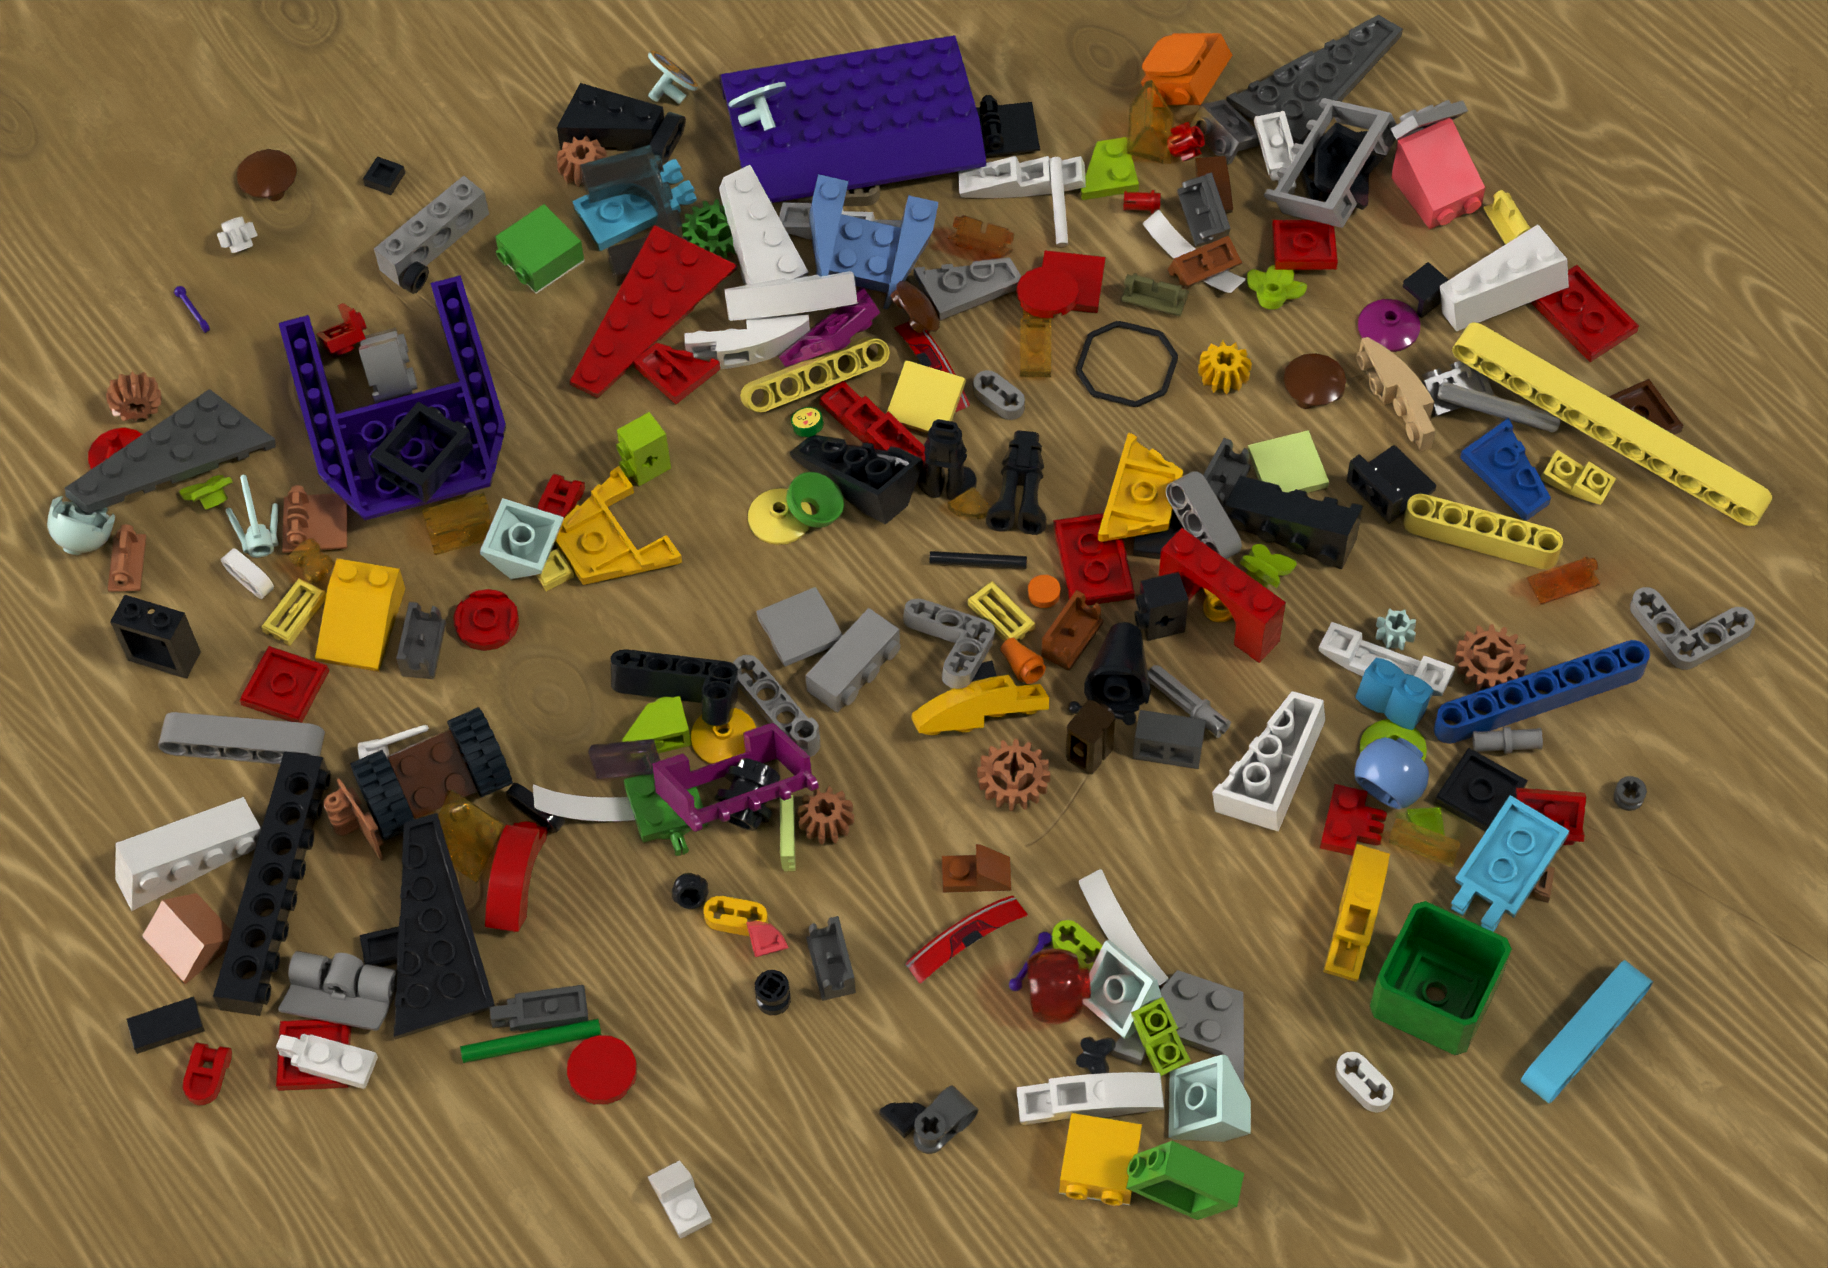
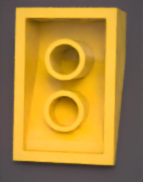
(359, 614)

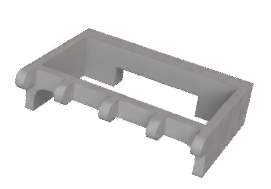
(1340, 201)

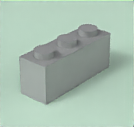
(853, 660)

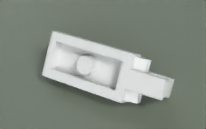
(1275, 143)
(329, 1059)

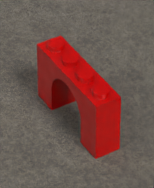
(1254, 607)

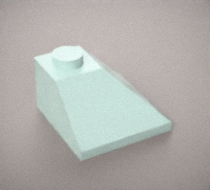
(1208, 1102)

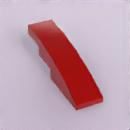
(868, 422)

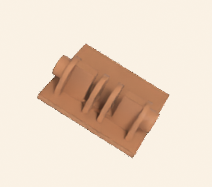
(314, 517)
(347, 816)

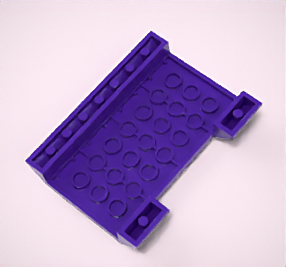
(860, 118)

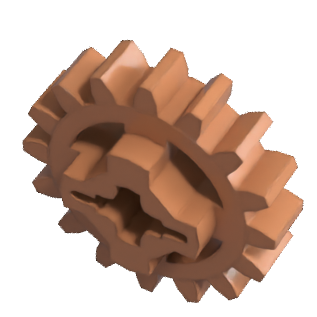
(1488, 655)
(997, 772)

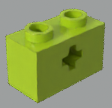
(643, 449)

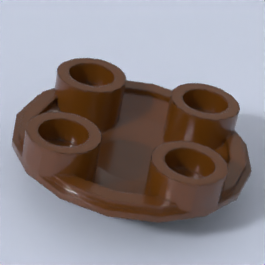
(267, 174)
(917, 306)
(1314, 380)

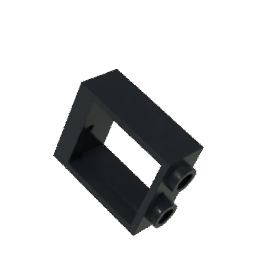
(407, 477)
(155, 639)

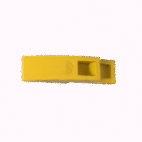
(966, 707)
(1357, 913)

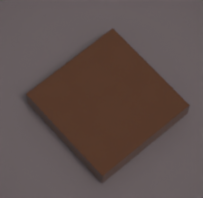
(1649, 403)

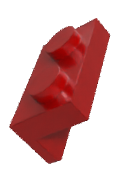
(344, 335)
(1560, 806)

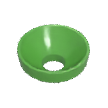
(818, 491)

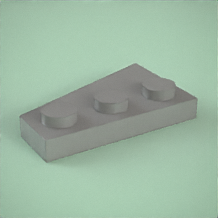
(1430, 115)
(965, 287)

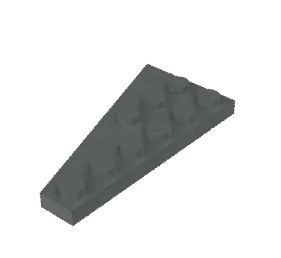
(1318, 75)

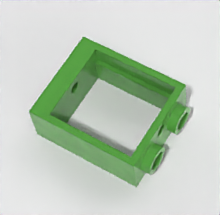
(1184, 1180)

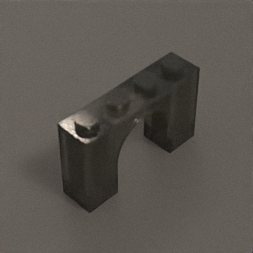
(636, 174)

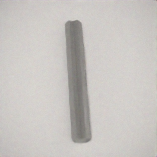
(1498, 407)

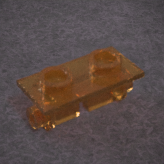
(970, 235)
(1564, 580)

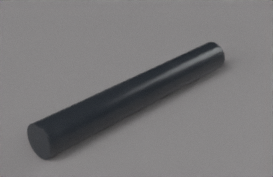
(979, 560)

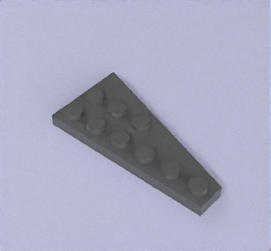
(173, 450)

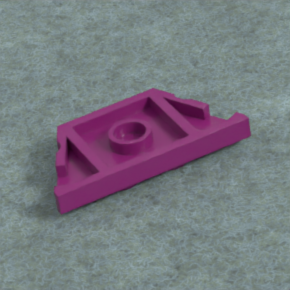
(833, 331)

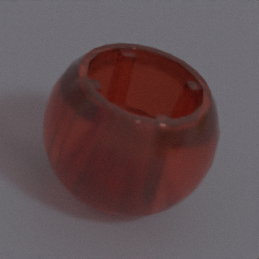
(1057, 986)

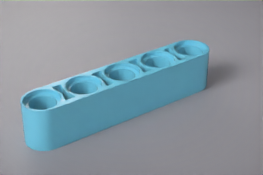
(1586, 1031)

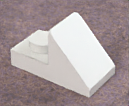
(680, 1199)

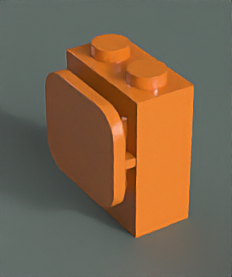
(1186, 66)

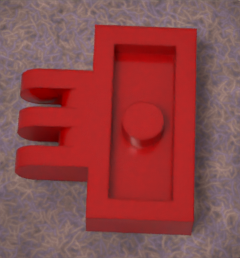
(1351, 821)

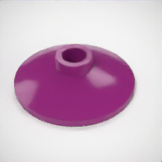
(1394, 334)

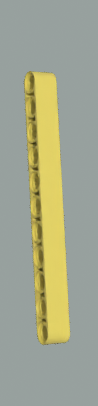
(1612, 424)

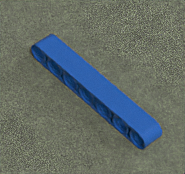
(1551, 680)

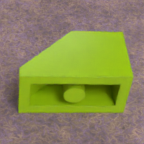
(664, 723)

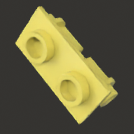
(1506, 217)

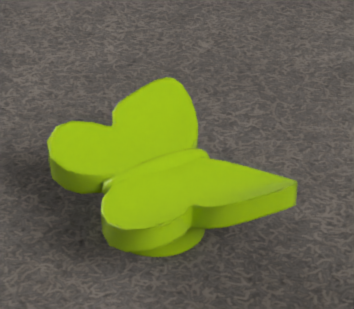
(208, 493)
(1266, 567)

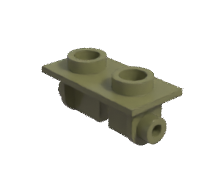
(1154, 295)

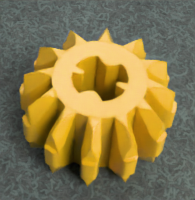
(1224, 367)

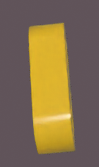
(735, 916)

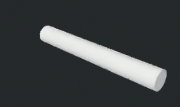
(1058, 201)

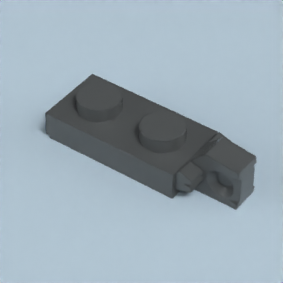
(542, 1009)

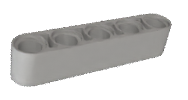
(237, 738)

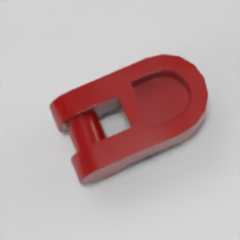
(559, 504)
(204, 1084)

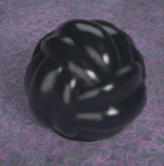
(690, 891)

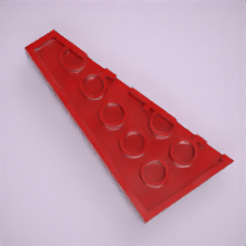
(654, 298)

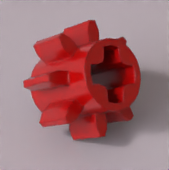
(1185, 141)

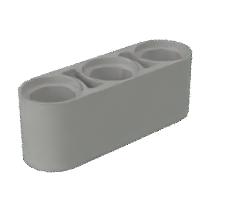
(1203, 514)

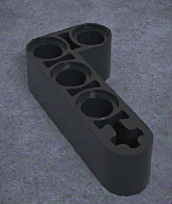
(667, 675)

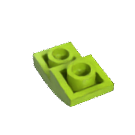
(1159, 1036)

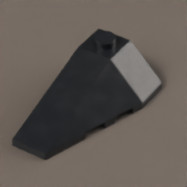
(868, 478)

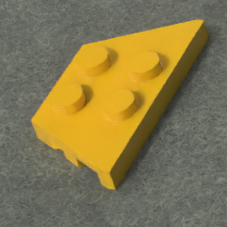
(1138, 493)

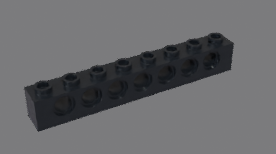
(249, 995)

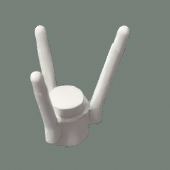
(372, 746)

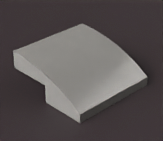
(799, 626)

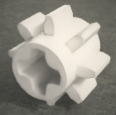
(237, 234)

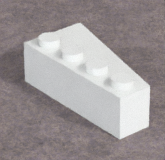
(757, 231)

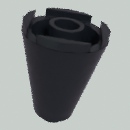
(1120, 671)

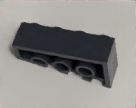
(1295, 520)

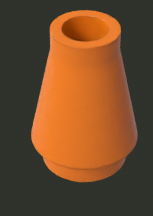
(1024, 662)

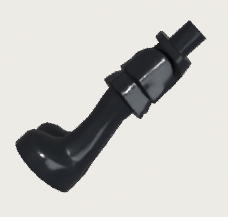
(945, 449)
(1024, 468)

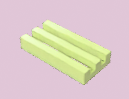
(787, 834)

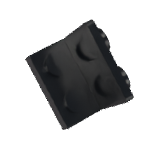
(1388, 481)

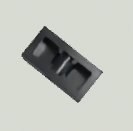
(1162, 606)

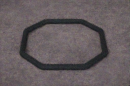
(1089, 387)

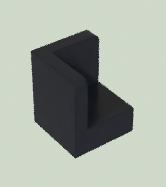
(1425, 287)

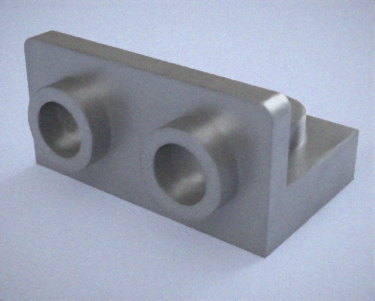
(1225, 129)
(1460, 375)

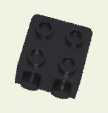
(1333, 156)

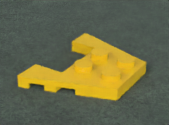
(599, 546)

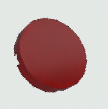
(1047, 292)
(486, 620)
(602, 1069)

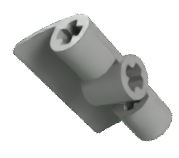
(339, 990)

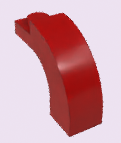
(512, 874)

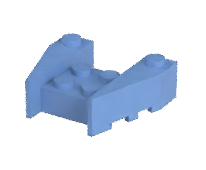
(871, 250)

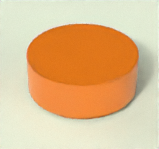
(1044, 591)

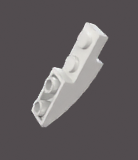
(743, 347)
(1090, 1095)

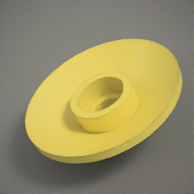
(773, 526)

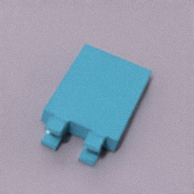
(629, 214)
(1508, 861)

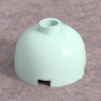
(76, 529)

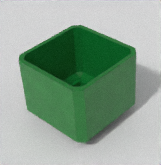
(1445, 954)

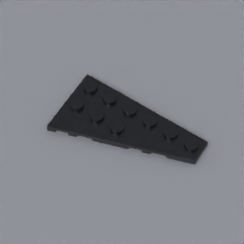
(437, 951)

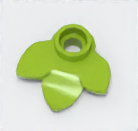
(1275, 286)

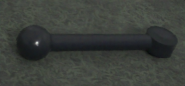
(1128, 717)

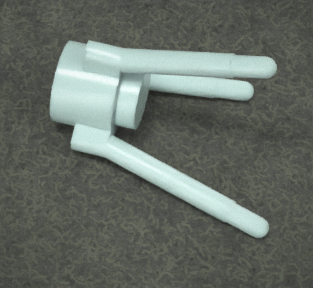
(258, 540)

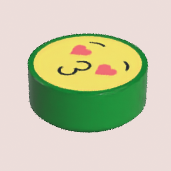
(807, 421)

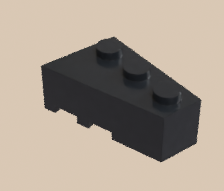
(610, 119)

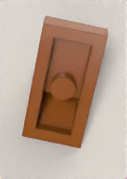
(978, 872)

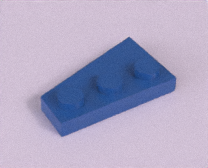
(1505, 468)

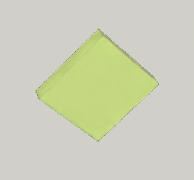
(1289, 463)

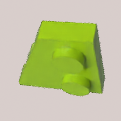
(1110, 170)

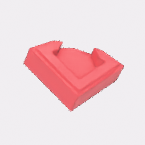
(765, 938)

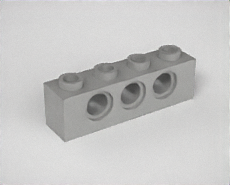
(432, 229)

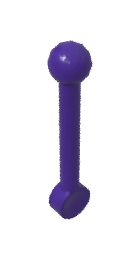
(180, 292)
(1044, 940)

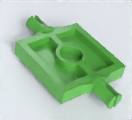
(654, 816)

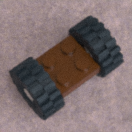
(423, 774)

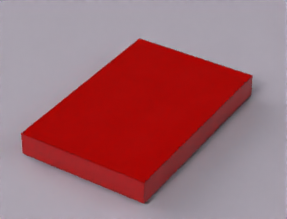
(1586, 315)
(1092, 566)

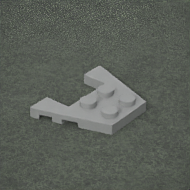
(1207, 1019)

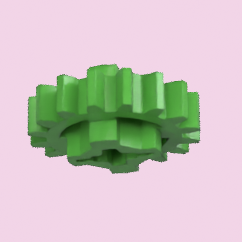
(709, 229)

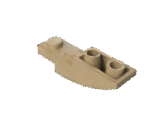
(1399, 385)

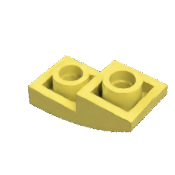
(1580, 481)

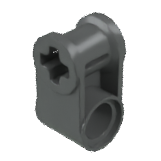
(947, 1116)

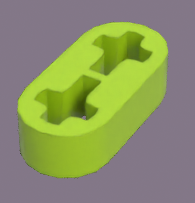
(1083, 940)

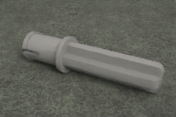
(1188, 700)

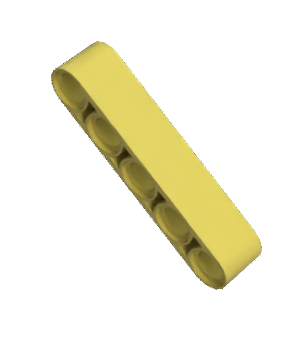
(829, 376)
(1498, 528)

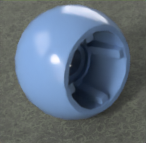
(1392, 772)

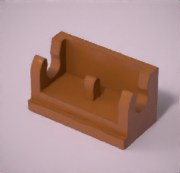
(1205, 262)
(1071, 632)

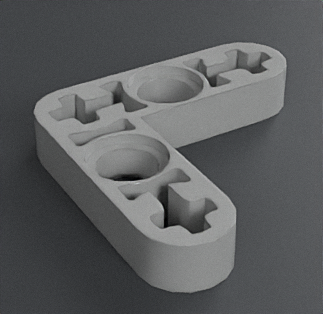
(920, 616)
(1683, 638)

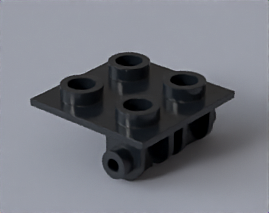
(1007, 127)

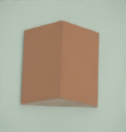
(187, 935)

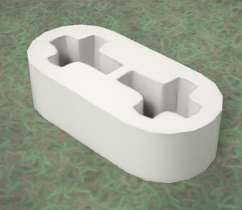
(247, 573)
(1369, 1076)

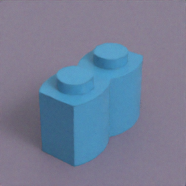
(1394, 693)

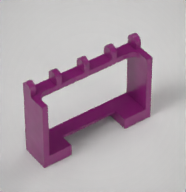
(761, 744)

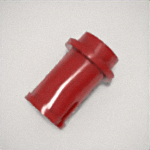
(1144, 201)

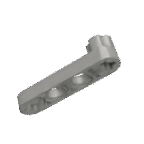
(781, 702)

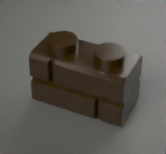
(1090, 736)

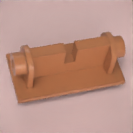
(126, 560)

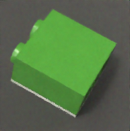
(539, 249)

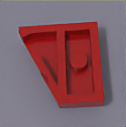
(674, 371)

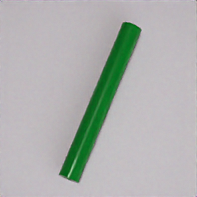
(530, 1040)

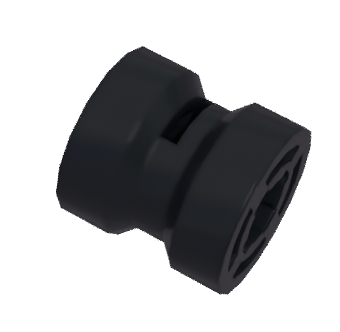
(773, 1000)

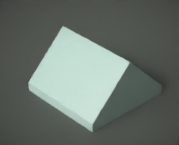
(520, 539)
(1119, 989)

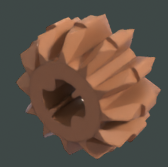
(574, 155)
(133, 396)
(834, 806)

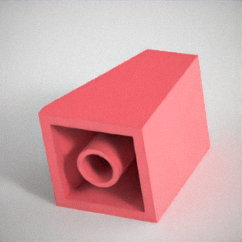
(1437, 174)

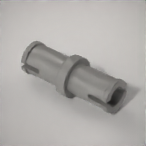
(1507, 740)

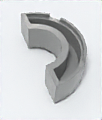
(385, 366)

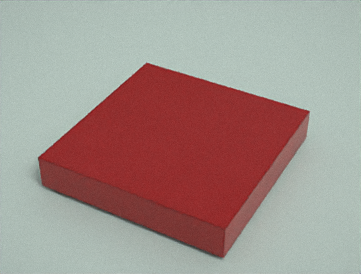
(1304, 245)
(1087, 271)
(284, 685)
(289, 1076)

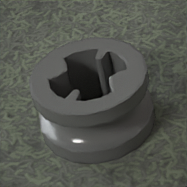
(1631, 783)

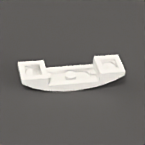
(1350, 651)

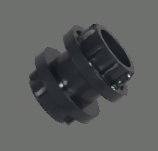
(745, 778)

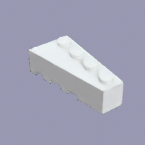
(1505, 280)
(1270, 771)
(183, 851)

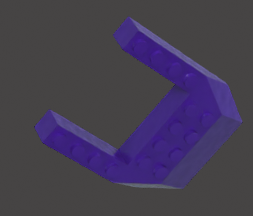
(347, 439)

